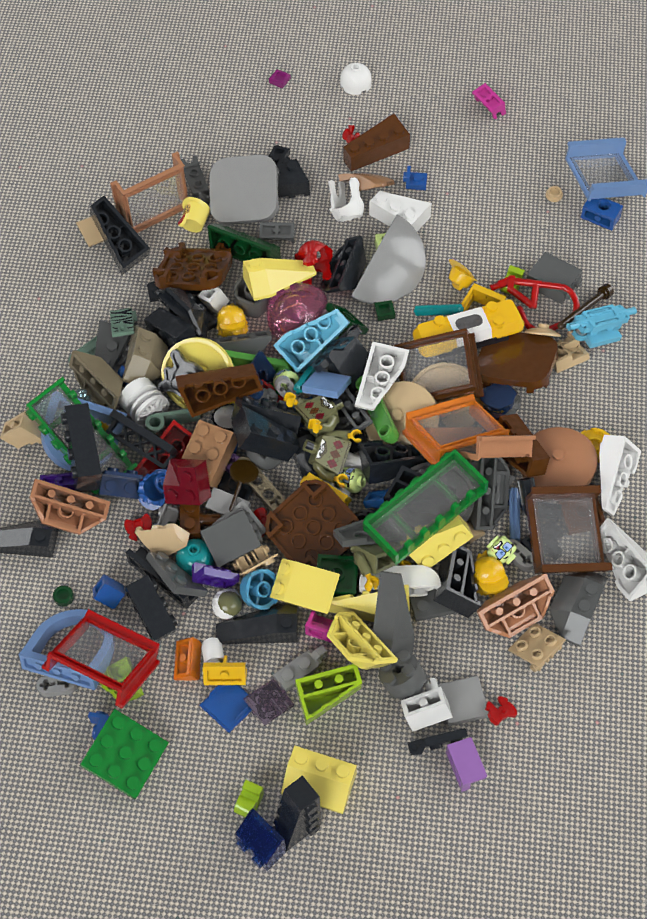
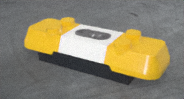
(488, 323)

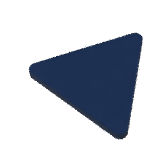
(263, 367)

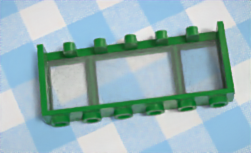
(47, 411)
(425, 506)

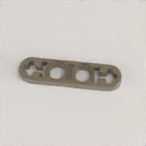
(264, 486)

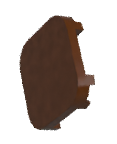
(193, 267)
(520, 361)
(306, 522)

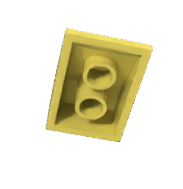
(304, 586)

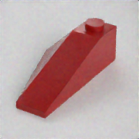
(174, 435)

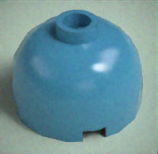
(257, 588)

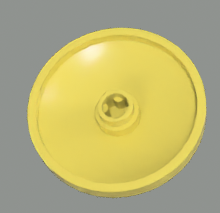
(201, 351)

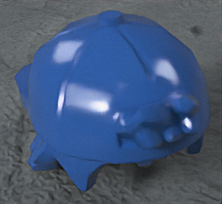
(151, 490)

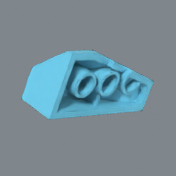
(309, 341)

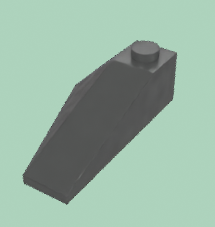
(392, 614)

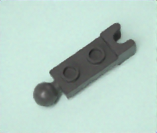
(196, 180)

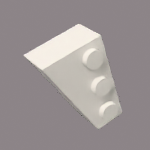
(386, 206)

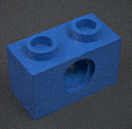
(602, 212)

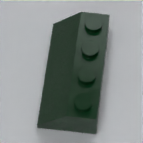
(242, 245)

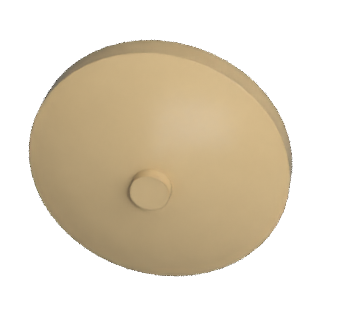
(399, 400)

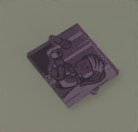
(268, 702)

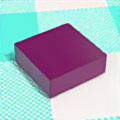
(279, 78)

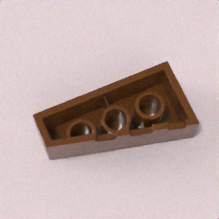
(377, 143)
(217, 387)

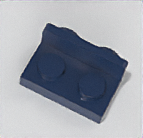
(120, 484)

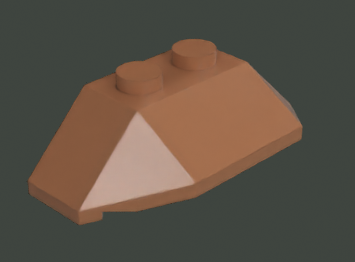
(67, 508)
(517, 606)

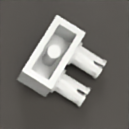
(426, 707)

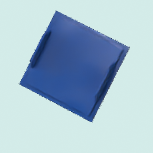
(227, 705)

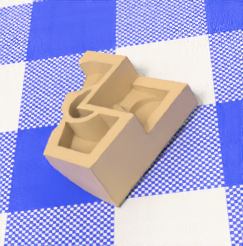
(569, 353)
(164, 538)

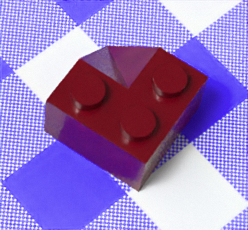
(186, 482)

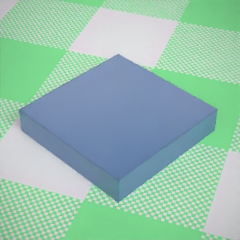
(326, 384)

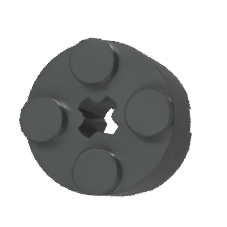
(245, 300)
(404, 677)

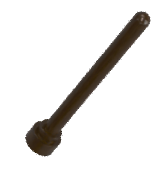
(604, 292)

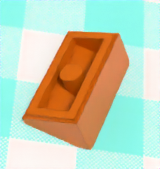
(187, 659)

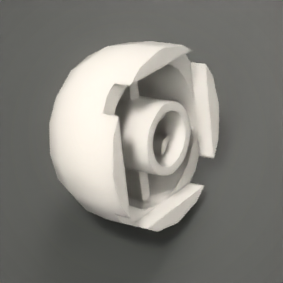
(355, 78)

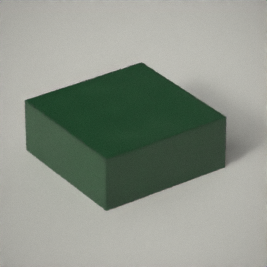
(384, 310)

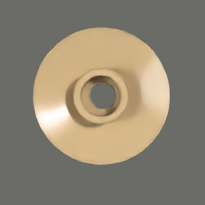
(542, 329)

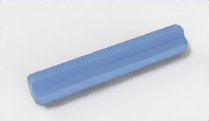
(514, 514)

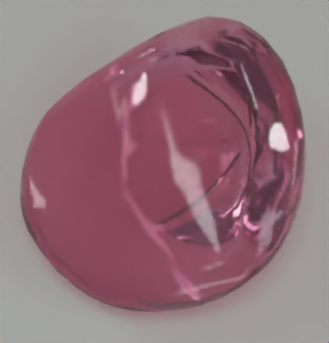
(294, 308)

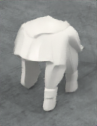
(338, 208)

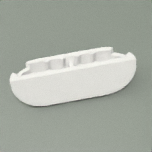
(417, 577)

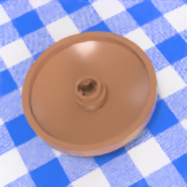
(571, 458)

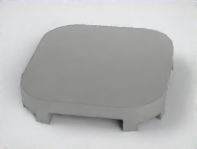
(244, 190)

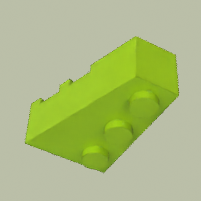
(326, 690)

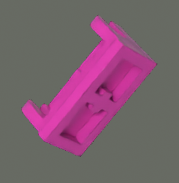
(489, 100)
(318, 626)

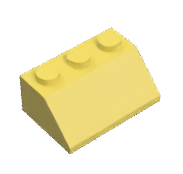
(327, 776)

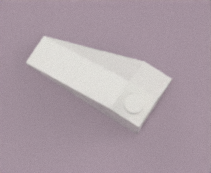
(380, 373)
(617, 461)
(627, 560)

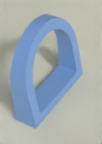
(98, 412)
(31, 656)

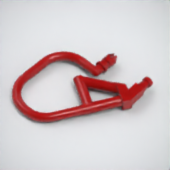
(510, 281)

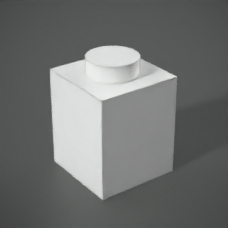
(213, 299)

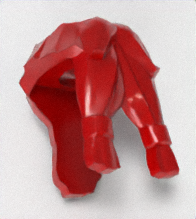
(308, 254)

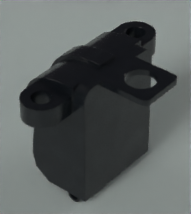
(344, 356)

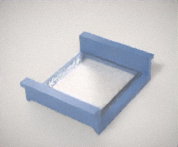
(603, 169)

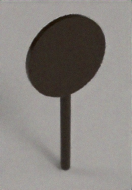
(242, 472)

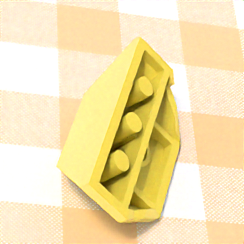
(358, 642)

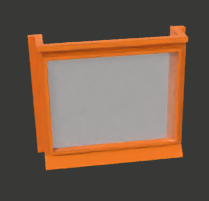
(449, 427)

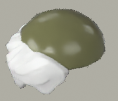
(227, 603)

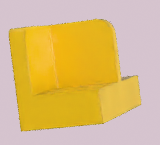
(224, 673)

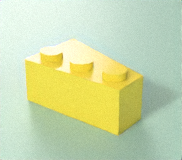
(442, 543)

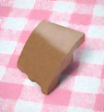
(367, 181)

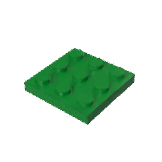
(124, 754)

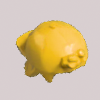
(231, 321)
(489, 575)

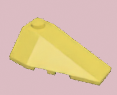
(270, 275)
(362, 605)

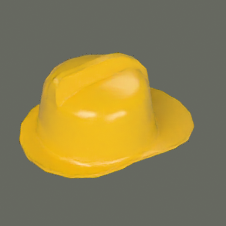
(460, 275)

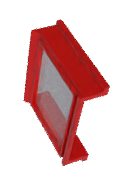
(107, 655)

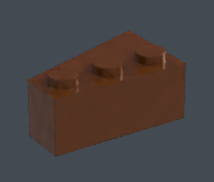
(528, 466)

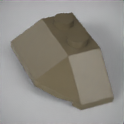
(144, 355)
(97, 378)

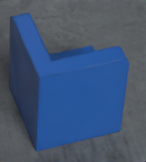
(108, 591)

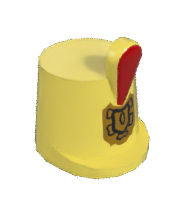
(194, 214)

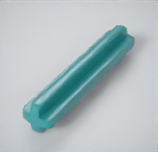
(435, 310)
(306, 375)

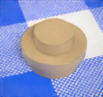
(554, 194)

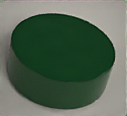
(63, 596)

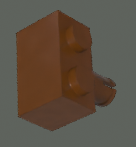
(193, 520)

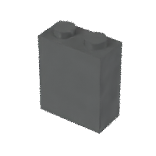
(556, 271)
(231, 537)

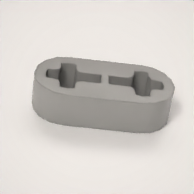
(281, 390)
(522, 553)
(56, 687)

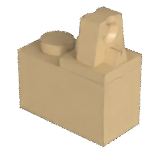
(21, 431)

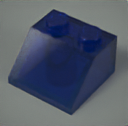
(260, 840)

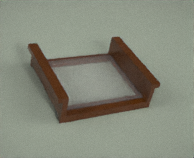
(444, 364)
(565, 529)

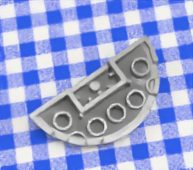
(394, 266)

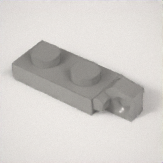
(300, 667)

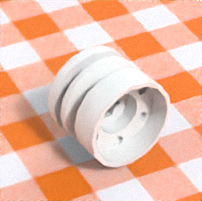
(142, 399)

